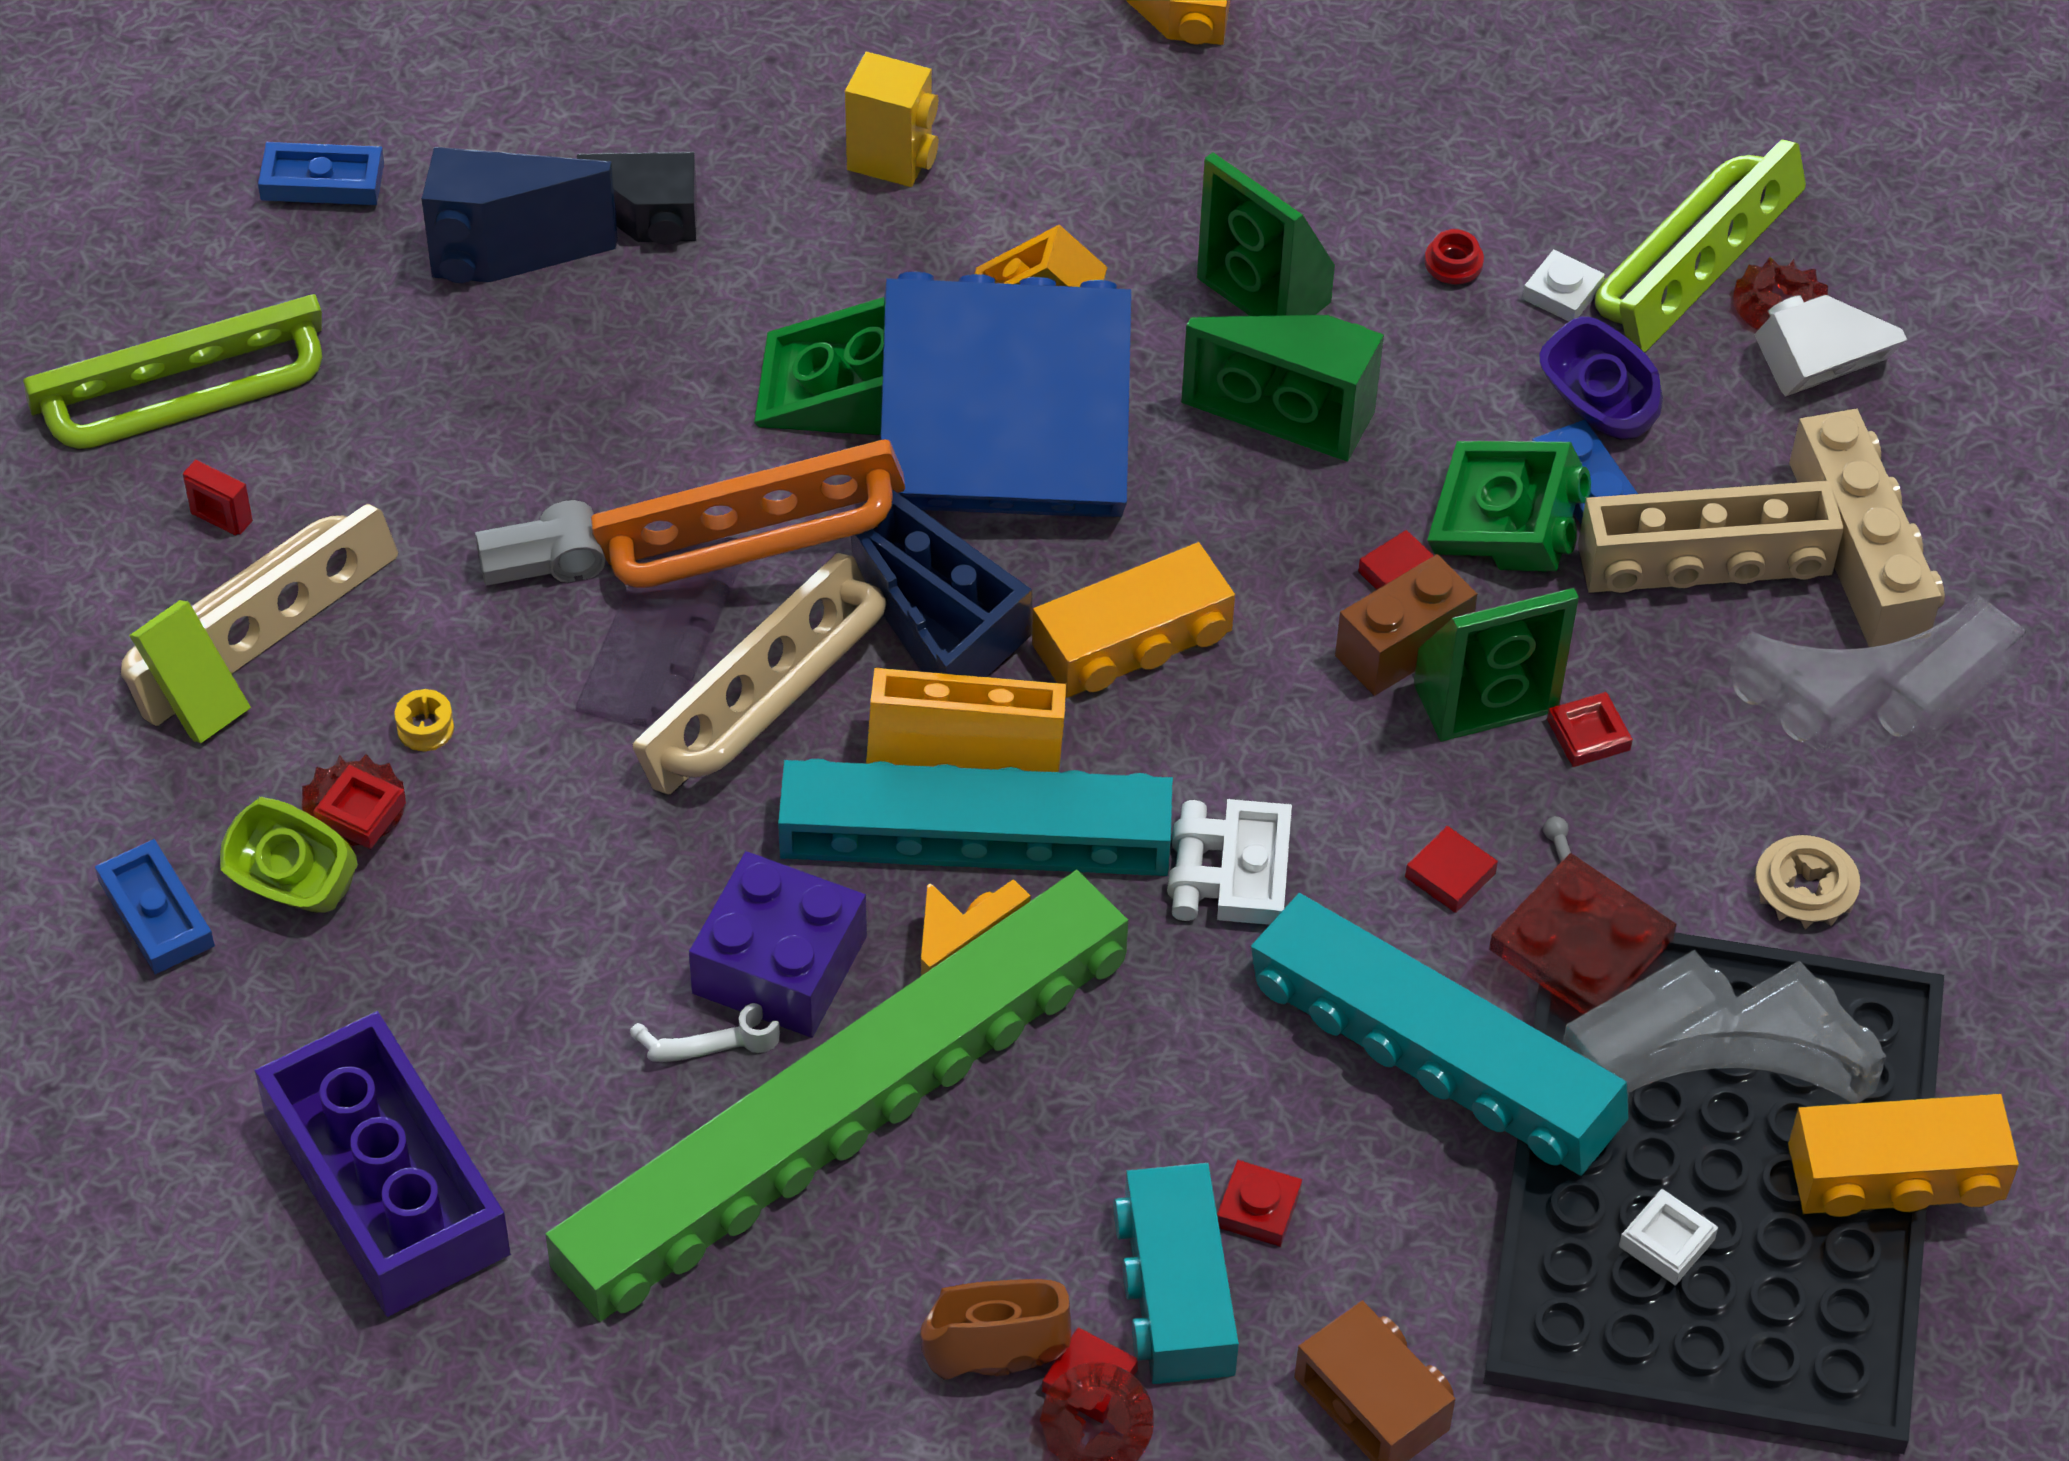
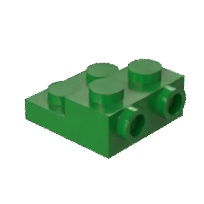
(1511, 503)

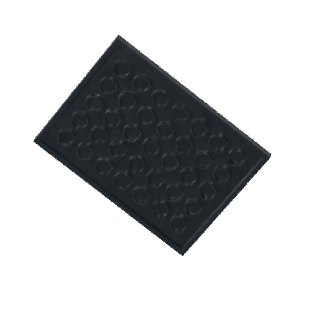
(1787, 1311)

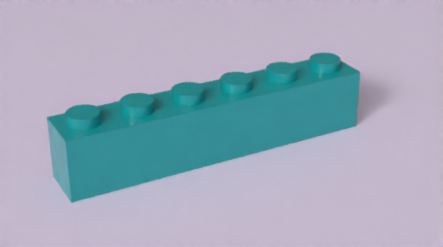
(975, 817)
(1440, 1034)

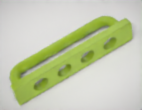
(1641, 309)
(176, 353)

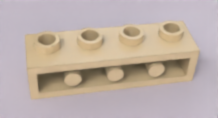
(1709, 536)
(1879, 549)

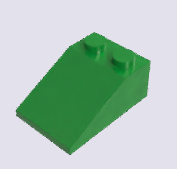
(1259, 247)
(825, 373)
(1286, 376)
(1496, 665)

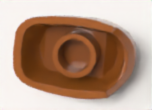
(996, 1327)

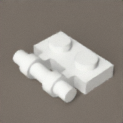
(1253, 861)

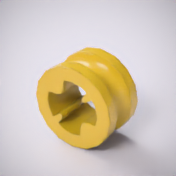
(426, 703)

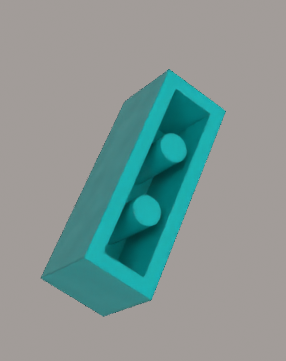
(1177, 1274)

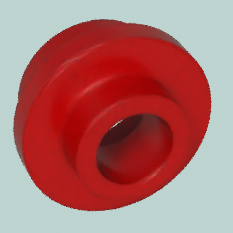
(1454, 245)

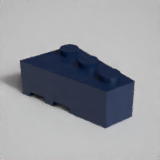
(942, 594)

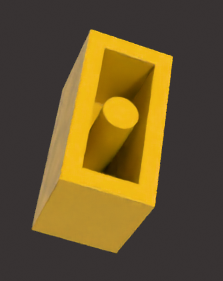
(890, 119)

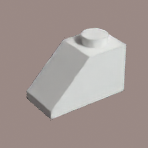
(1822, 341)

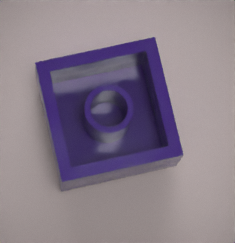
(778, 943)

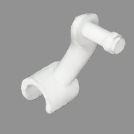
(699, 1045)

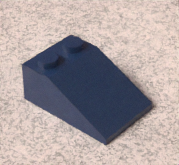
(514, 212)

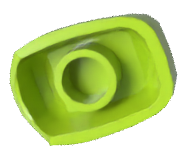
(287, 856)

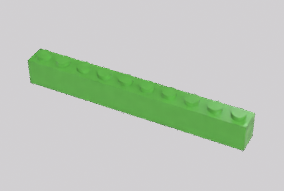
(836, 1097)

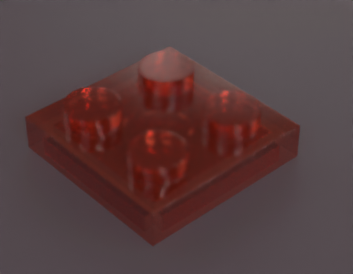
(1582, 935)

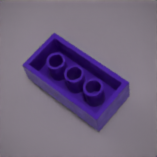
(383, 1163)

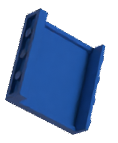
(1008, 394)

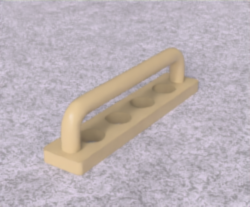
(257, 589)
(725, 731)

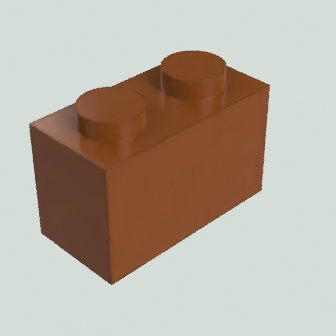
(1384, 630)
(1375, 1385)

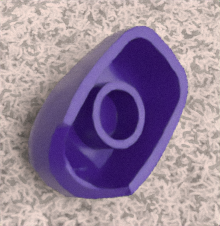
(1603, 377)

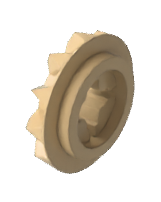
(1815, 860)

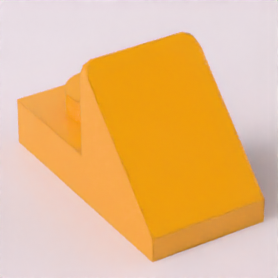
(949, 930)

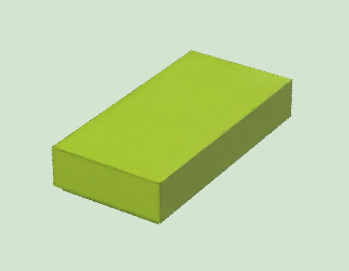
(190, 671)

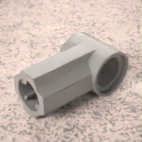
(554, 544)

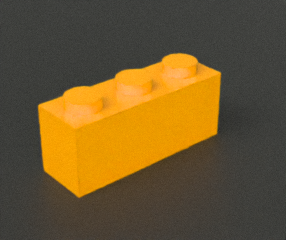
(1133, 620)
(965, 721)
(1903, 1154)

